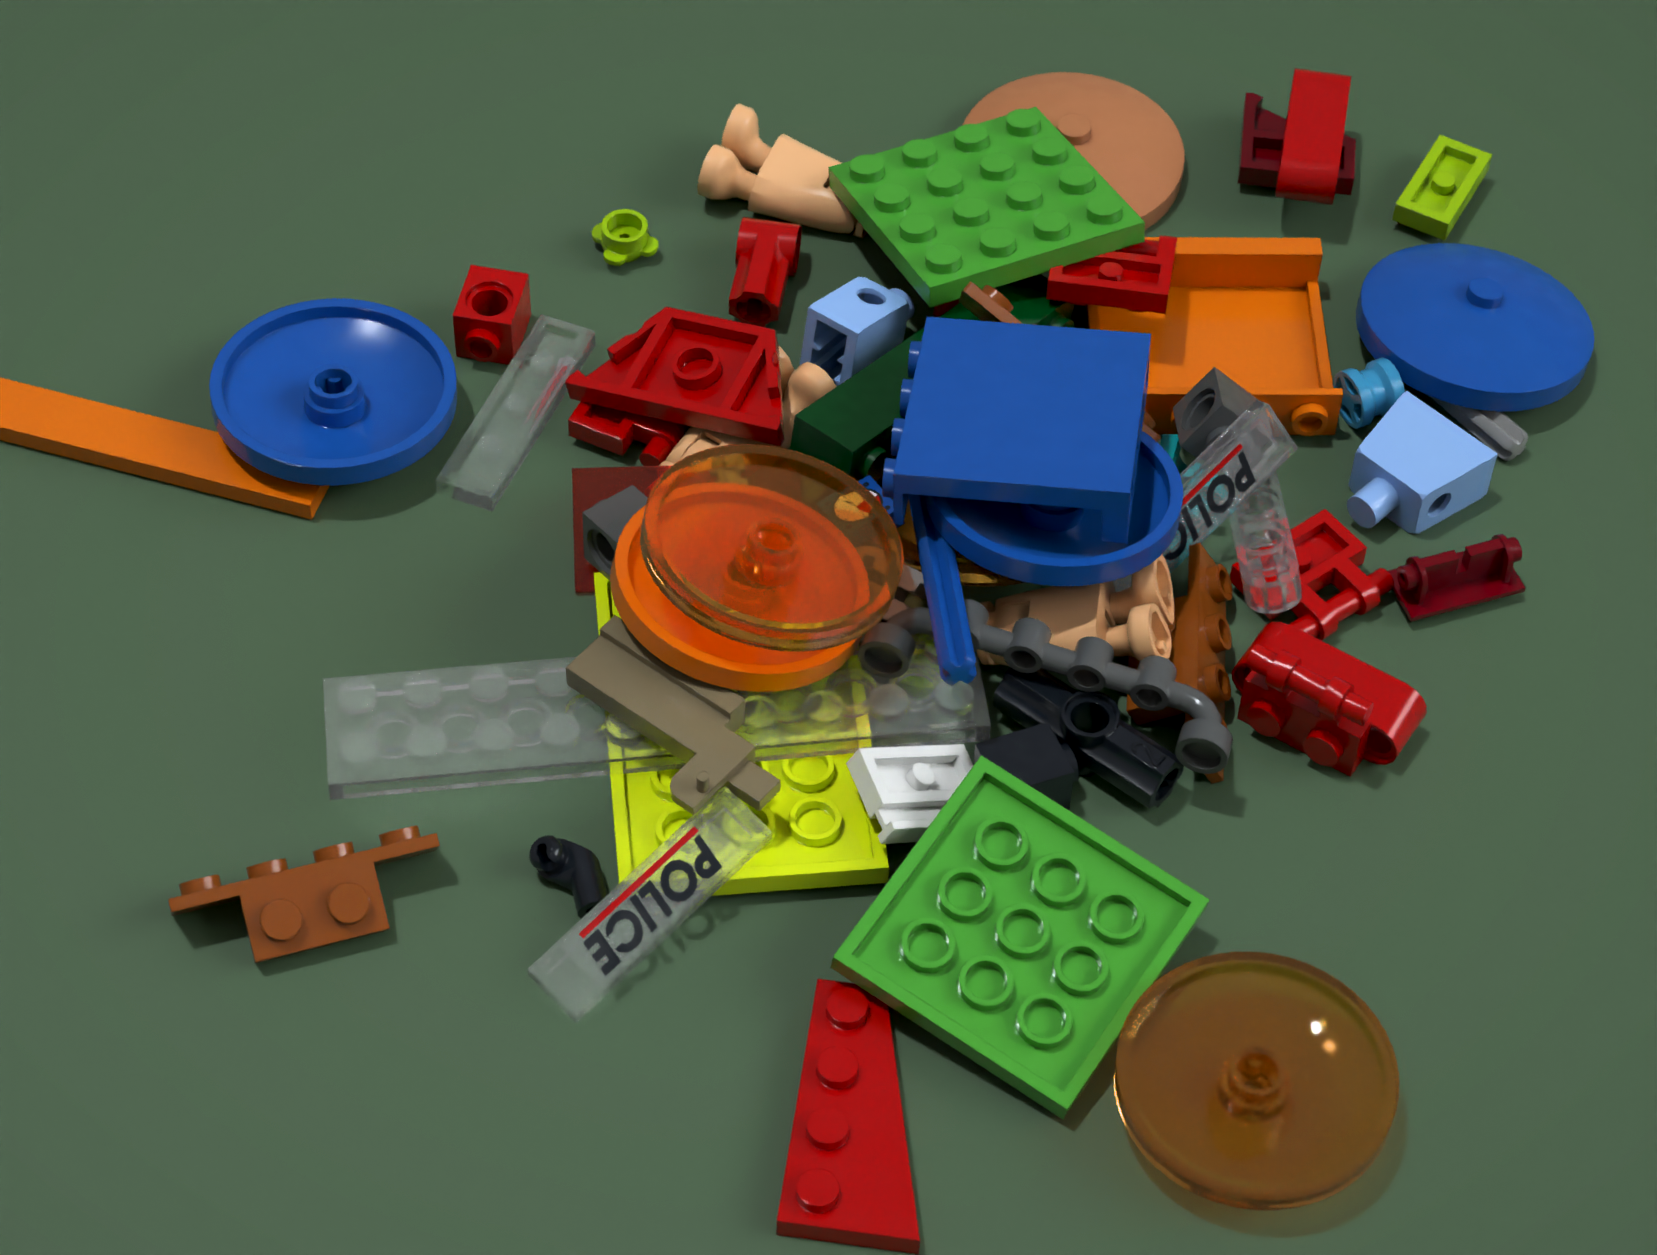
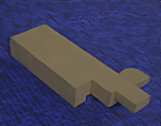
(676, 713)

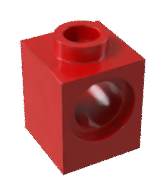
(491, 314)

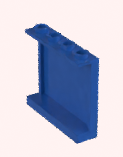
(1022, 418)

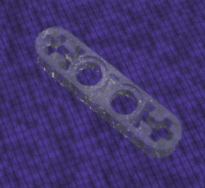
(1266, 530)

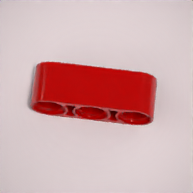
(1313, 136)
(1396, 707)

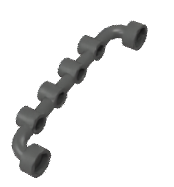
(1203, 741)

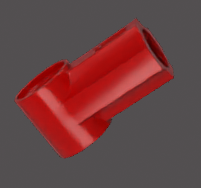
(764, 260)

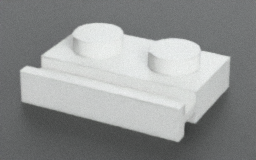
(907, 785)

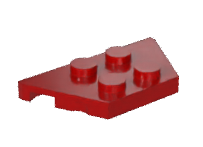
(693, 374)

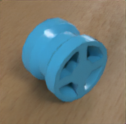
(1368, 391)

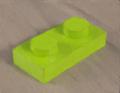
(1442, 187)

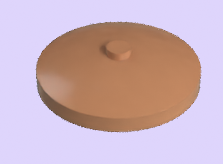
(1110, 126)

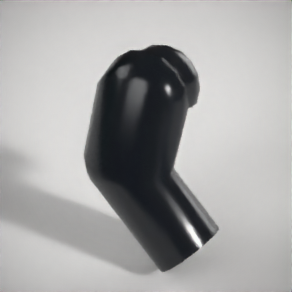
(571, 868)

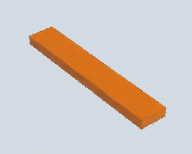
(144, 447)

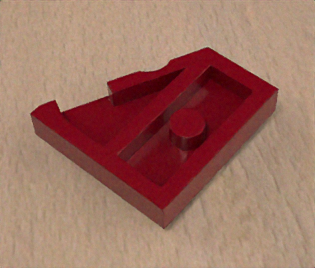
(1262, 148)

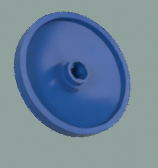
(1475, 326)
(333, 391)
(1065, 542)

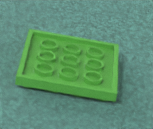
(985, 205)
(1020, 935)

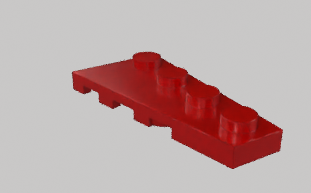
(848, 1137)

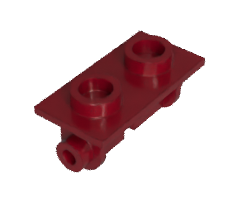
(1458, 579)

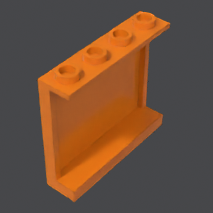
(1249, 314)

